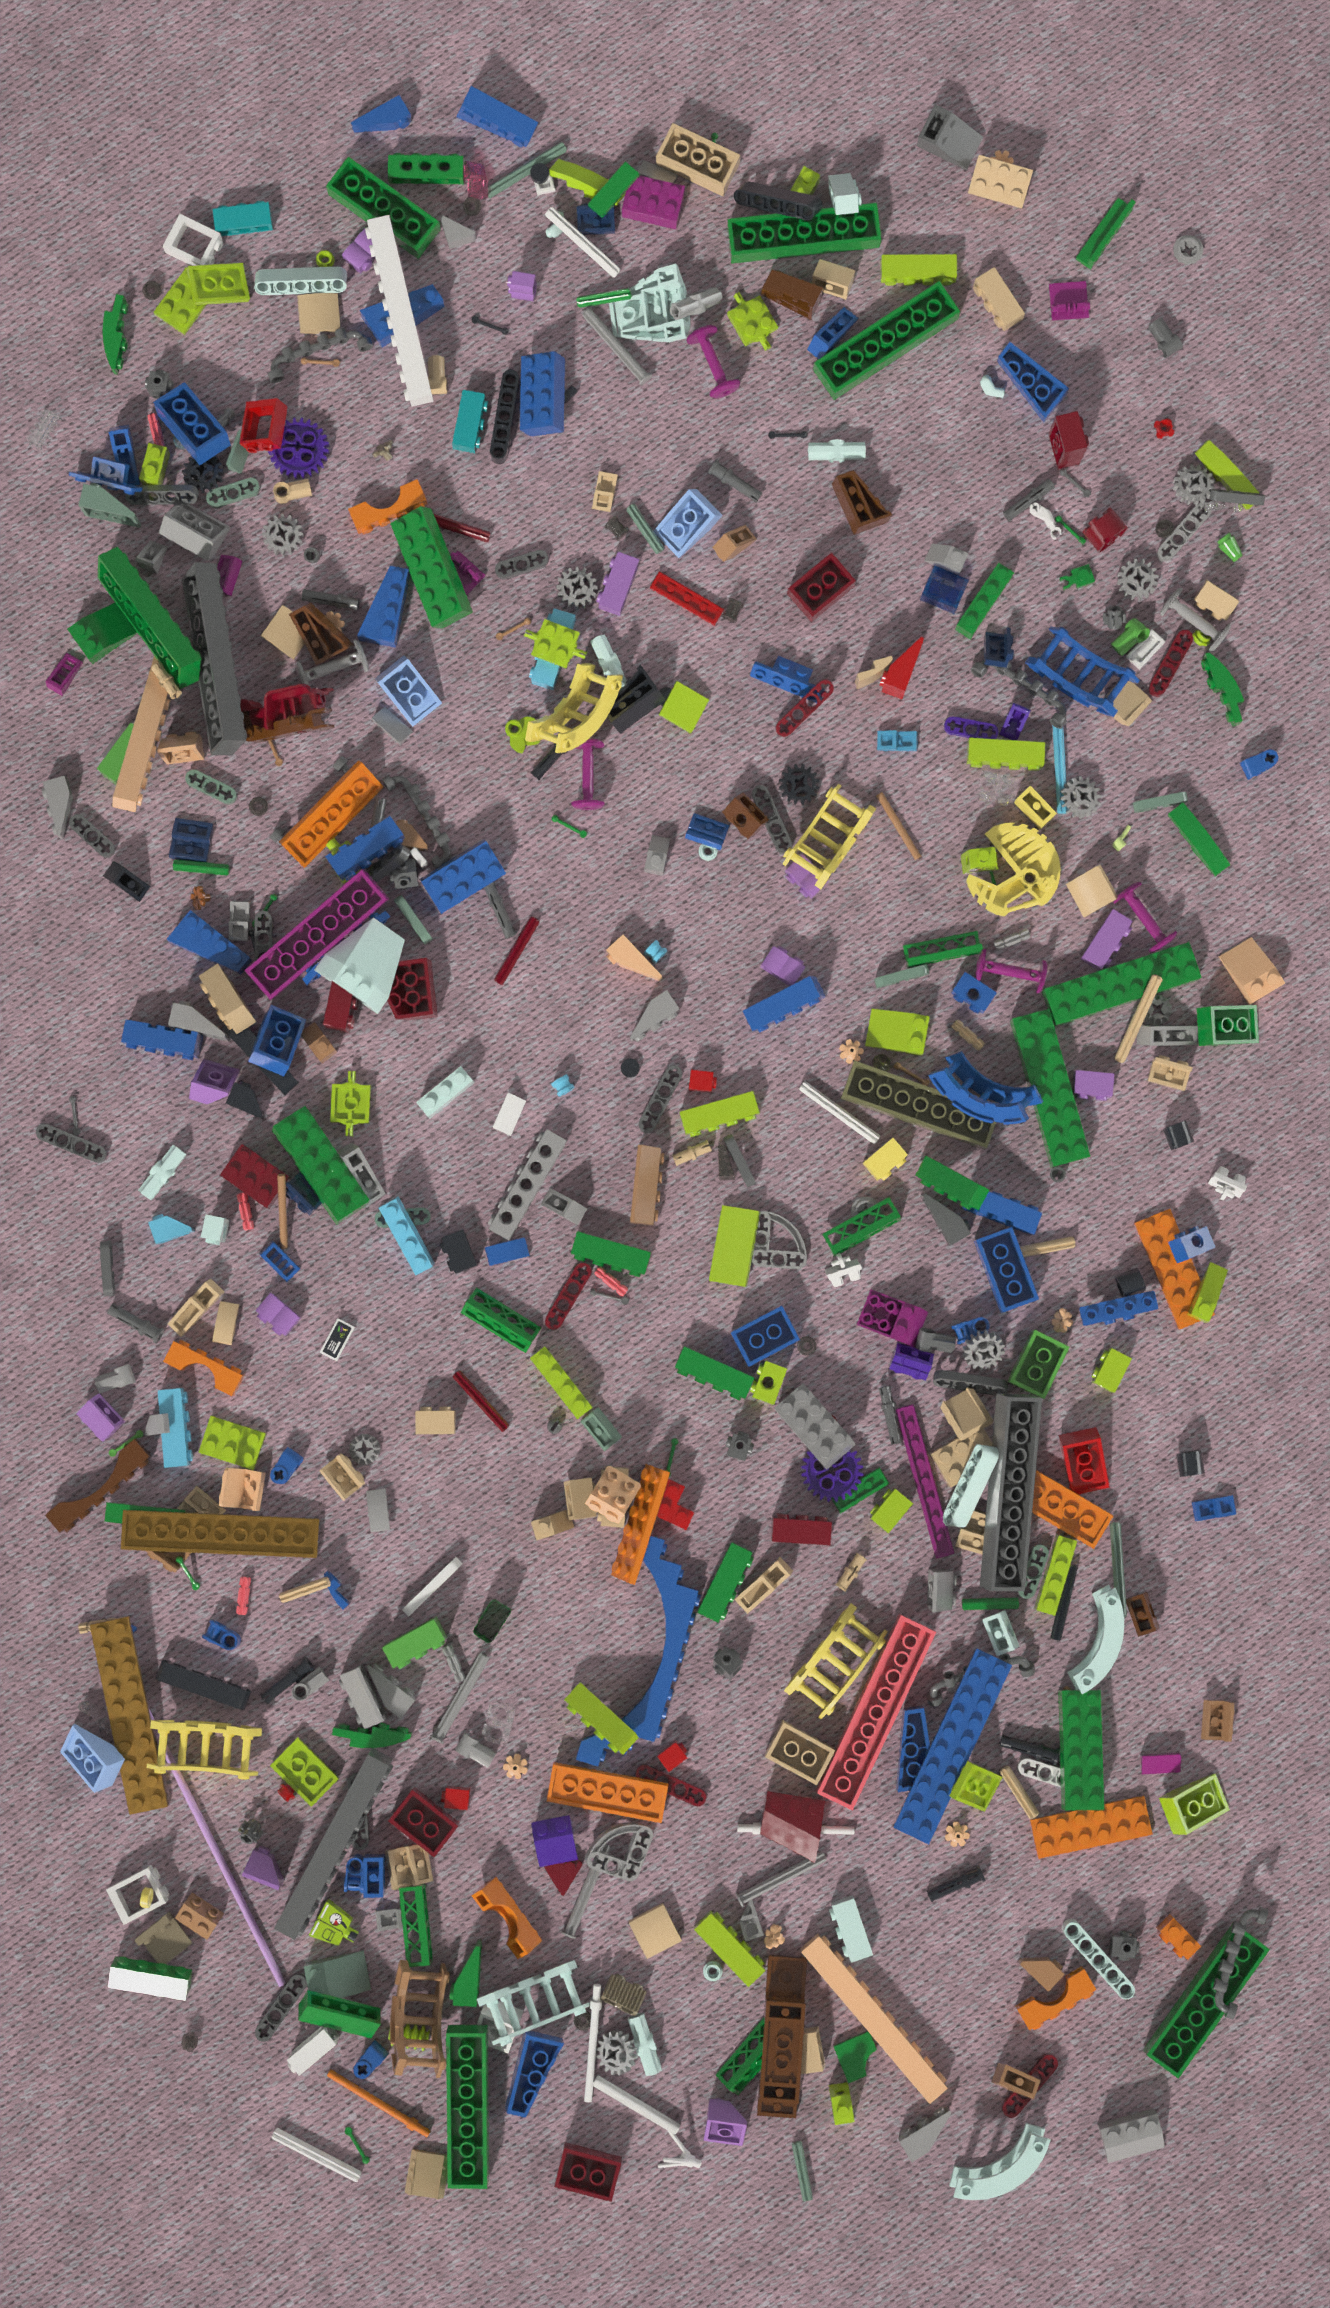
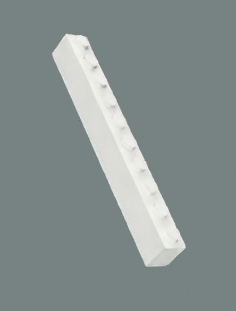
(400, 311)

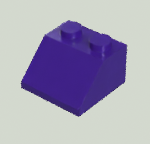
(554, 1841)

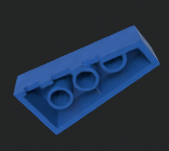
(496, 117)
(1034, 382)
(203, 940)
(162, 1039)
(1009, 1212)
(913, 1746)
(533, 2063)

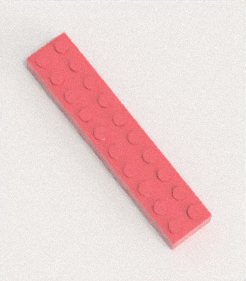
(875, 1711)

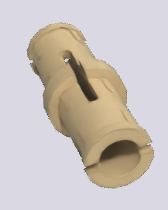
(166, 680)
(691, 1153)
(851, 1572)

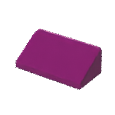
(229, 569)
(1160, 1763)

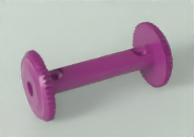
(702, 336)
(588, 777)
(1145, 917)
(1012, 971)

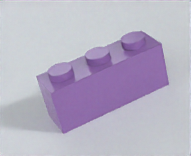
(618, 583)
(1107, 940)

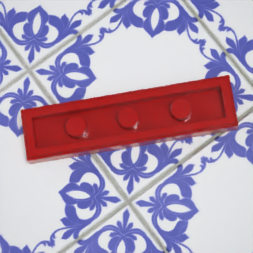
(687, 598)

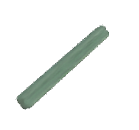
(524, 170)
(1117, 1563)

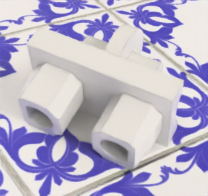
(1227, 1186)
(842, 1267)

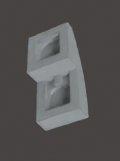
(239, 920)
(378, 1510)
(392, 1918)

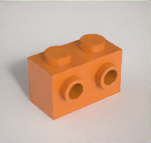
(1174, 1933)

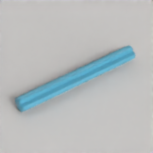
(1060, 767)

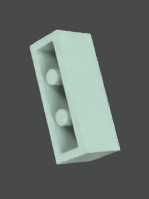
(844, 193)
(445, 1092)
(850, 1929)

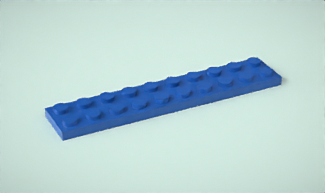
(952, 1745)

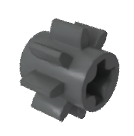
(1114, 617)
(250, 1831)

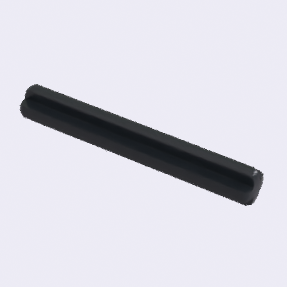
(1062, 1610)

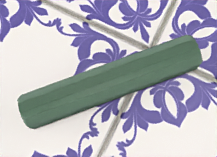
(645, 529)
(802, 2171)

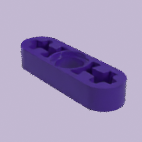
(977, 724)

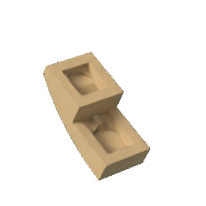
(604, 491)
(225, 1323)

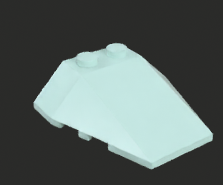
(648, 313)
(365, 963)

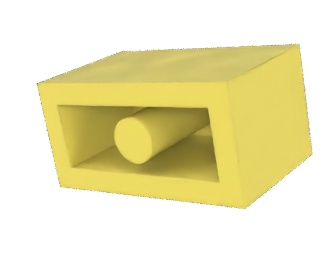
(1035, 807)
(885, 1159)

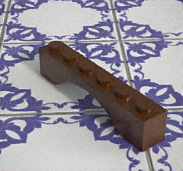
(129, 1459)

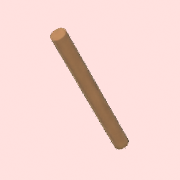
(898, 825)
(282, 1211)

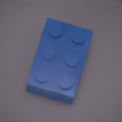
(277, 1040)
(765, 1336)

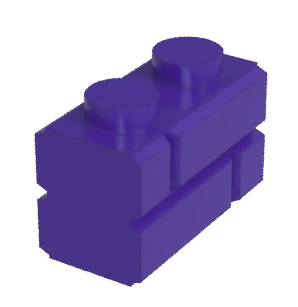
(911, 1361)

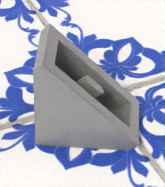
(456, 233)
(151, 556)

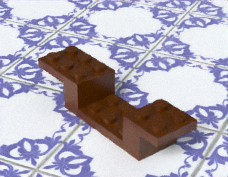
(782, 2036)

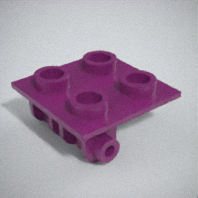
(1069, 300)
(467, 572)

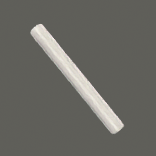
(582, 242)
(839, 1112)
(636, 2105)
(316, 2154)

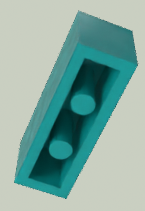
(243, 218)
(469, 421)

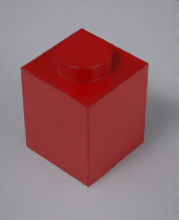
(702, 1081)
(673, 1755)
(456, 1797)

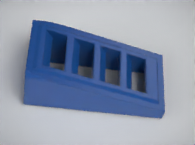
(267, 1249)

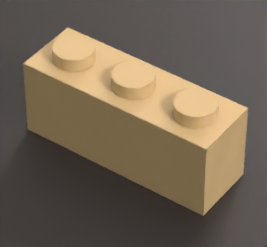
(998, 299)

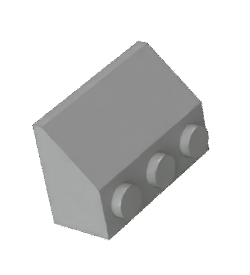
(194, 530)
(362, 1697)
(1131, 2135)

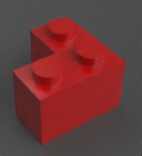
(670, 1510)

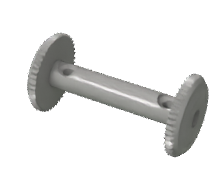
(1195, 619)
(334, 665)

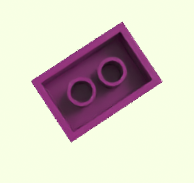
(654, 202)

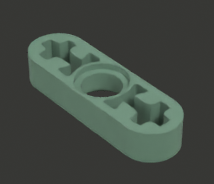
(244, 483)
(201, 776)
(1165, 801)
(413, 919)
(906, 975)
(416, 1212)
(1032, 1555)

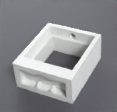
(176, 234)
(120, 1903)
(312, 2049)

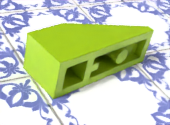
(1208, 1293)

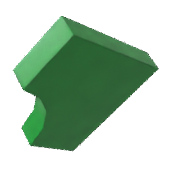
(854, 2054)

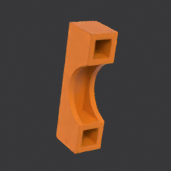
(367, 517)
(182, 1356)
(522, 1935)
(1077, 1987)

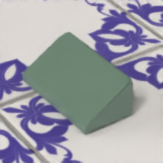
(237, 456)
(601, 1429)

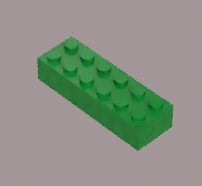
(373, 198)
(431, 567)
(320, 1165)
(1081, 1750)

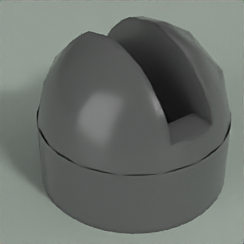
(309, 557)
(1054, 1172)
(550, 1424)

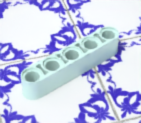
(300, 280)
(970, 1486)
(1106, 1963)

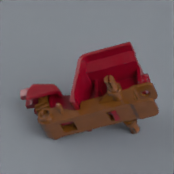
(285, 713)

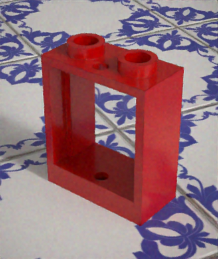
(252, 413)

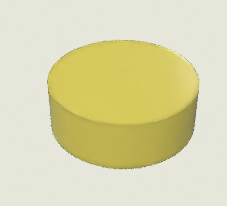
(146, 1897)

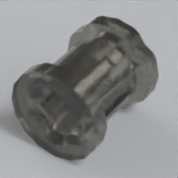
(616, 528)
(732, 610)

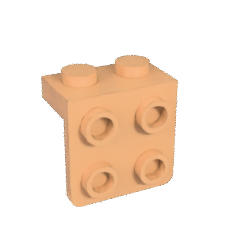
(242, 1488)
(613, 1494)

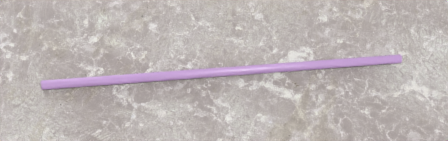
(223, 1865)

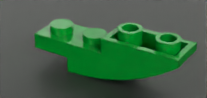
(113, 339)
(1222, 680)
(379, 1737)

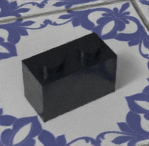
(458, 1251)

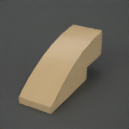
(195, 1307)
(764, 1585)

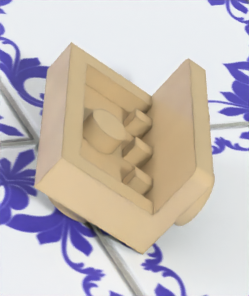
(1169, 1073)
(342, 1476)

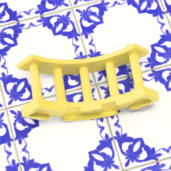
(571, 738)
(840, 850)
(823, 1652)
(207, 1729)

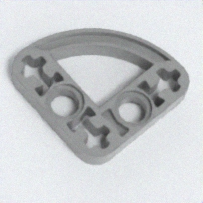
(764, 1248)
(622, 1864)

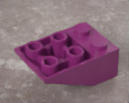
(892, 1318)

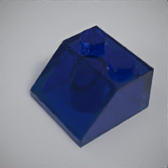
(944, 589)

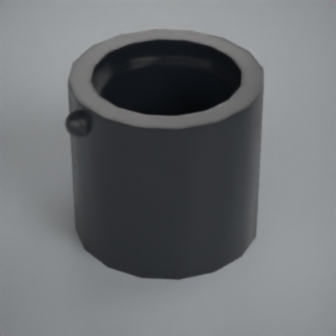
(1178, 1135)
(1130, 1282)
(1190, 1463)

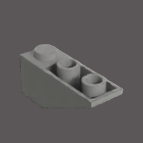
(59, 798)
(657, 1011)
(393, 1695)
(922, 2137)

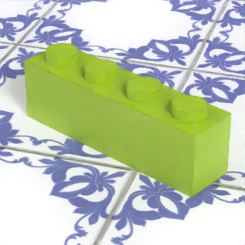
(918, 269)
(1005, 753)
(719, 1113)
(561, 1382)
(1055, 1575)
(601, 1718)
(729, 1948)

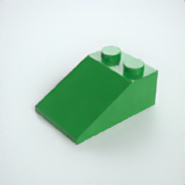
(102, 632)
(1227, 1025)
(466, 1987)

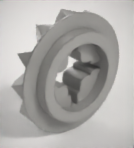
(1191, 242)
(1166, 1009)
(859, 1205)
(358, 1456)

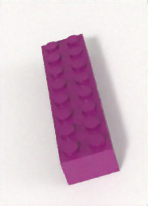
(317, 934)

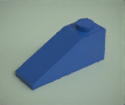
(385, 117)
(832, 333)
(124, 451)

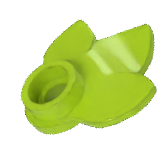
(517, 739)

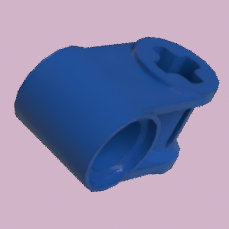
(1257, 765)
(968, 1328)
(288, 1463)
(218, 1633)
(354, 1876)
(372, 2057)

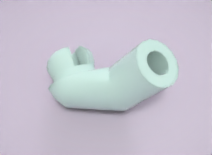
(553, 230)
(989, 388)

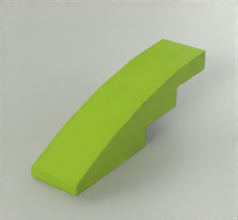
(579, 178)
(1224, 470)

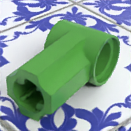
(1133, 633)

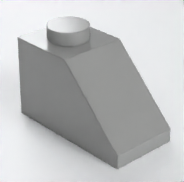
(946, 557)
(657, 855)
(564, 1206)

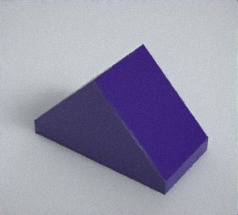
(1014, 722)

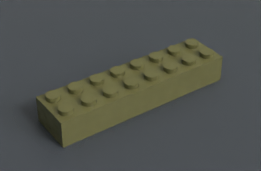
(913, 1104)

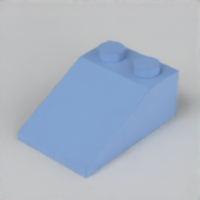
(687, 522)
(408, 690)
(92, 1758)

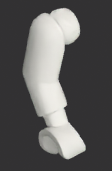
(1045, 515)

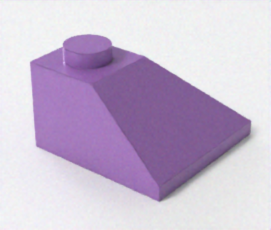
(212, 1082)
(263, 1868)
(724, 2123)

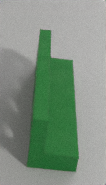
(1105, 232)
(944, 955)
(865, 1233)
(498, 1322)
(423, 1925)
(749, 2068)

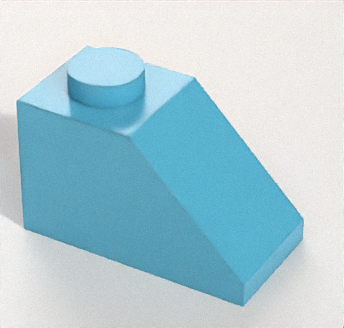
(166, 1229)

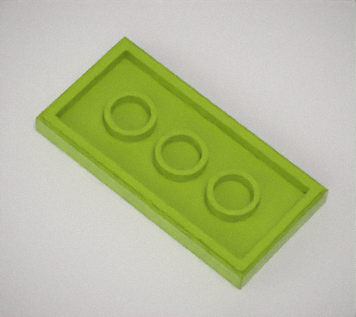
(734, 1246)

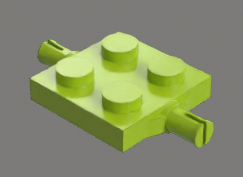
(752, 321)
(555, 644)
(350, 1103)

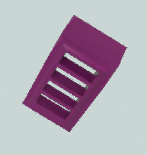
(61, 689)

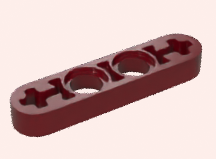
(1170, 663)
(806, 709)
(565, 1294)
(673, 1781)
(1050, 2070)

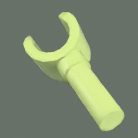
(1118, 844)

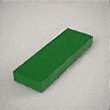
(613, 189)
(869, 1485)

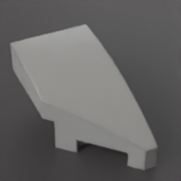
(157, 1424)
(750, 1923)

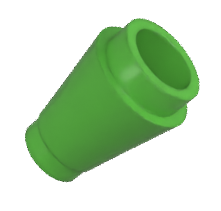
(1230, 547)

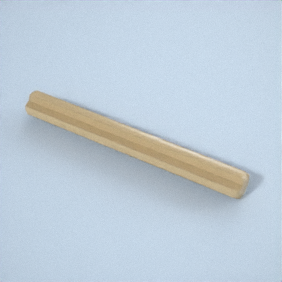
(1138, 1018)

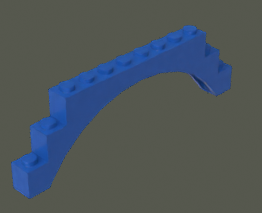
(678, 1609)

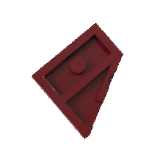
(563, 1874)

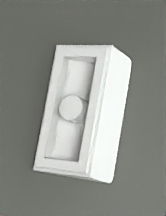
(509, 1114)

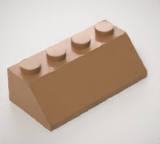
(645, 1185)

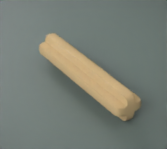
(1048, 1246)
(304, 1589)
(1019, 1792)

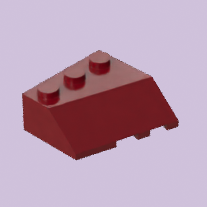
(413, 991)
(793, 1822)

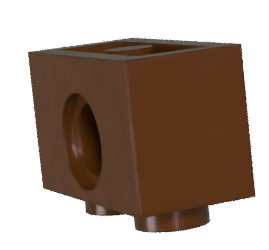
(741, 806)
(1142, 1614)

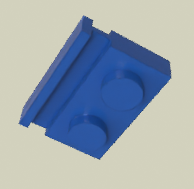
(707, 831)

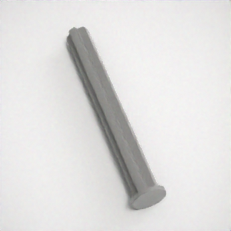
(617, 347)
(460, 1698)
(779, 1878)
(583, 1898)

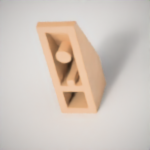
(628, 957)

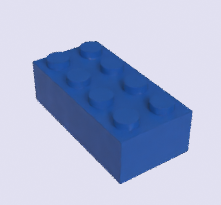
(542, 394)
(192, 423)
(462, 876)
(1006, 1270)

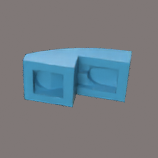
(897, 741)

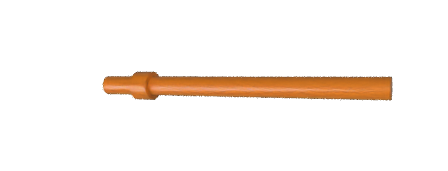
(412, 2123)

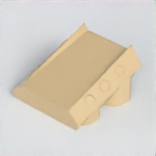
(1130, 703)
(966, 1413)
(427, 2174)

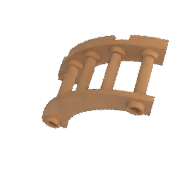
(399, 2019)

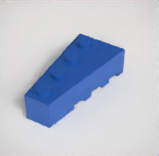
(423, 303)
(385, 614)
(365, 849)
(786, 1002)

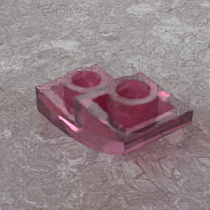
(477, 180)

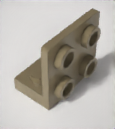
(164, 1939)

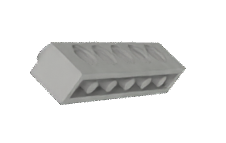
(556, 1144)

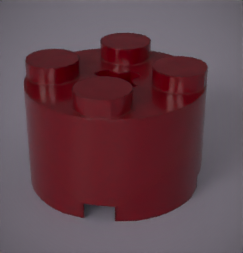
(1105, 530)

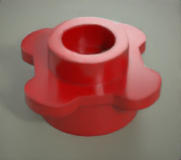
(1167, 423)
(286, 1792)

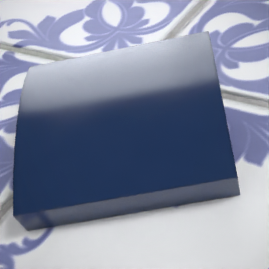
(190, 840)

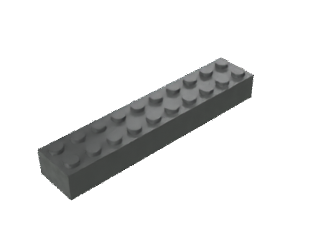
(217, 666)
(1011, 1493)
(332, 1846)

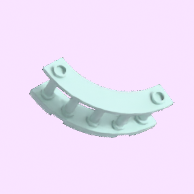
(1106, 1643)
(523, 1987)
(1004, 2173)

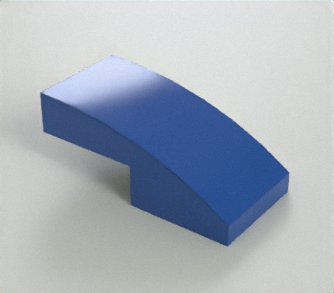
(507, 1251)
(1214, 1508)
(335, 1584)

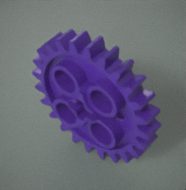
(296, 464)
(839, 1487)

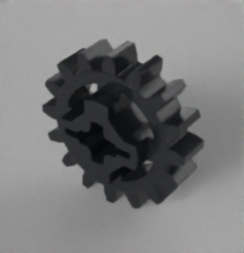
(209, 477)
(792, 780)

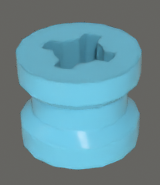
(655, 951)
(562, 1085)

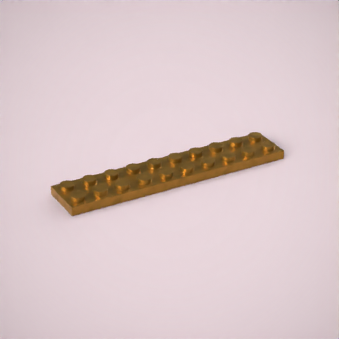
(219, 1534)
(128, 1713)

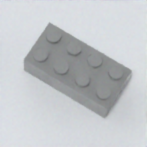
(814, 1426)

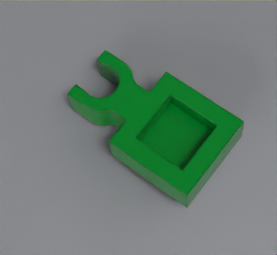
(1080, 577)

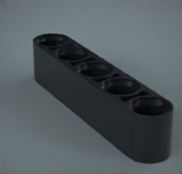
(778, 200)
(504, 408)
(246, 1041)
(202, 1685)

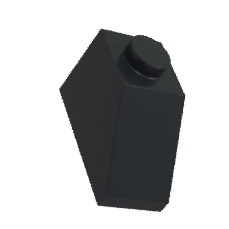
(126, 881)
(245, 1099)

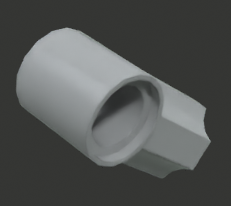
(118, 1378)
(310, 1683)
(473, 1749)

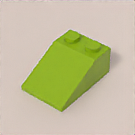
(897, 1031)
(1194, 1804)

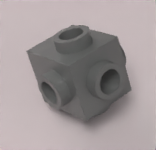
(164, 386)
(405, 875)
(733, 1451)
(727, 1662)
(1117, 1944)

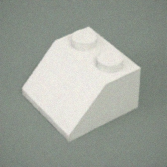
(486, 2018)

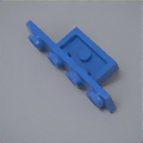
(108, 473)
(786, 676)
(1117, 1308)

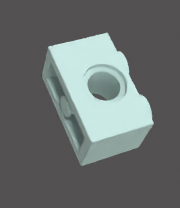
(215, 1229)
(1001, 1633)

